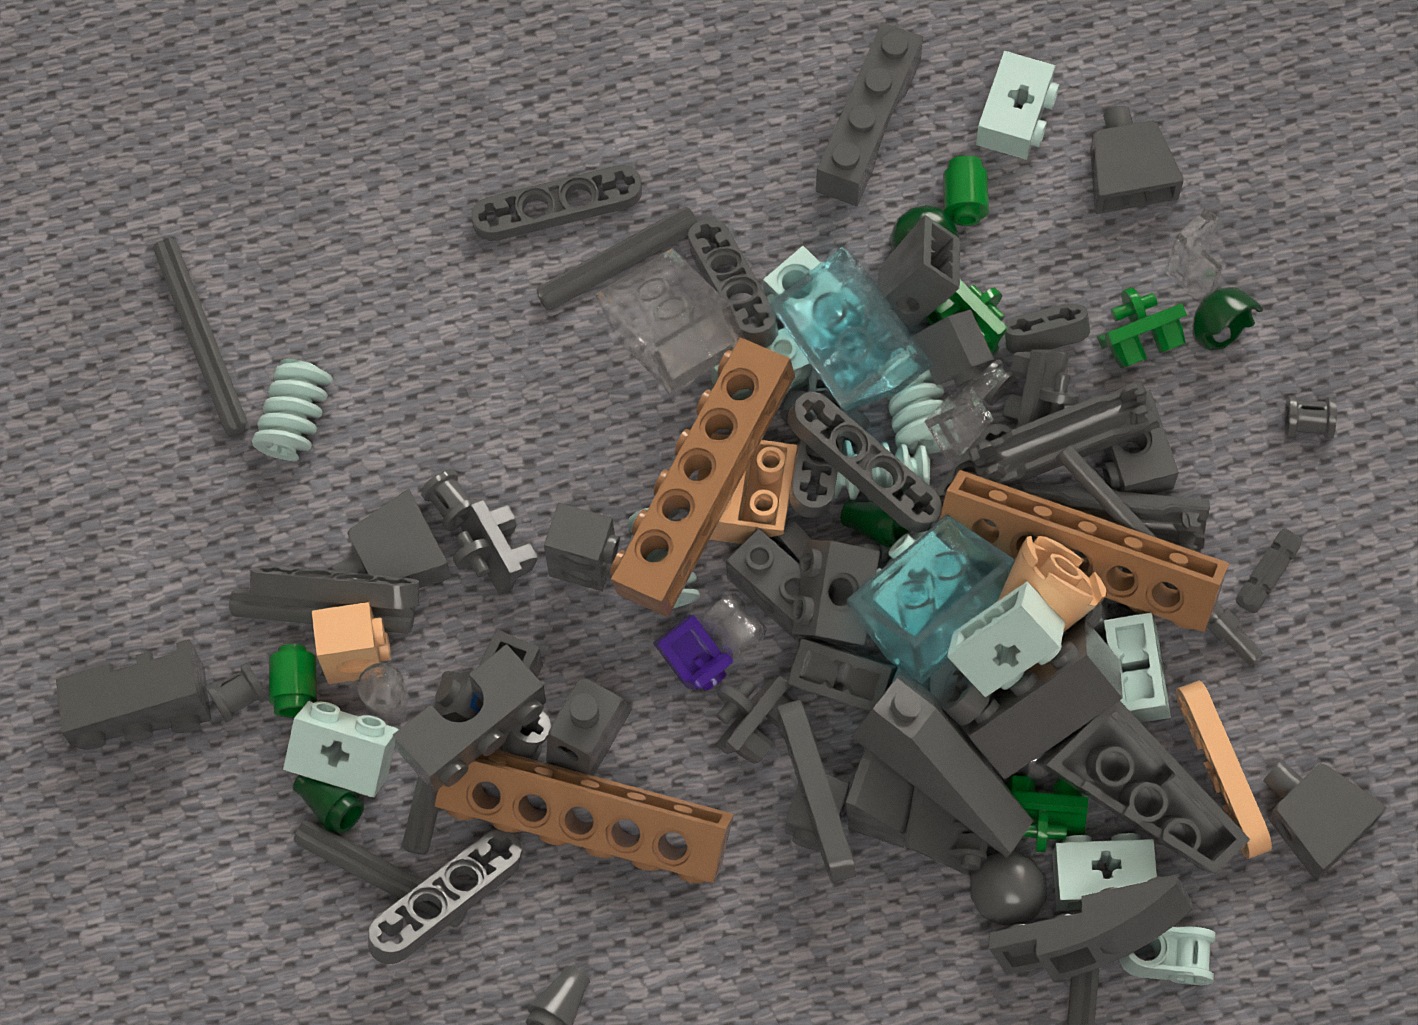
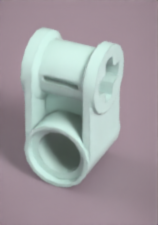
(1180, 956)

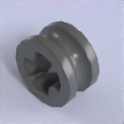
(1002, 386)

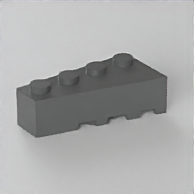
(1141, 782)

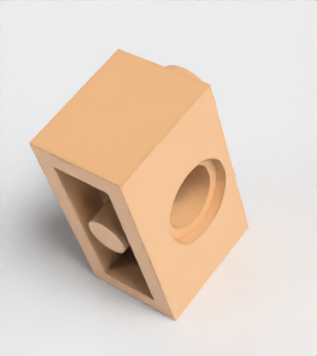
(349, 641)

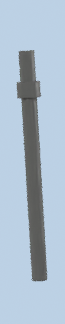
(1222, 622)

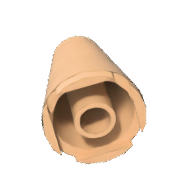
(1056, 577)

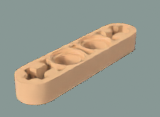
(1223, 766)

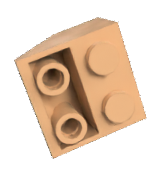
(760, 496)

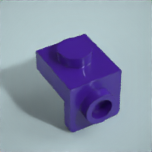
(693, 655)

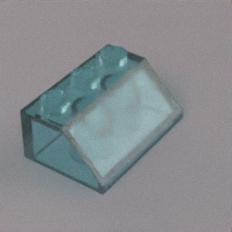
(850, 332)
(929, 595)

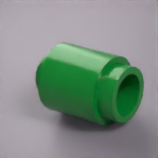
(966, 190)
(292, 679)

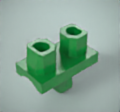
(983, 308)
(1163, 325)
(1052, 814)

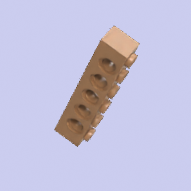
(1102, 542)
(661, 583)
(608, 801)

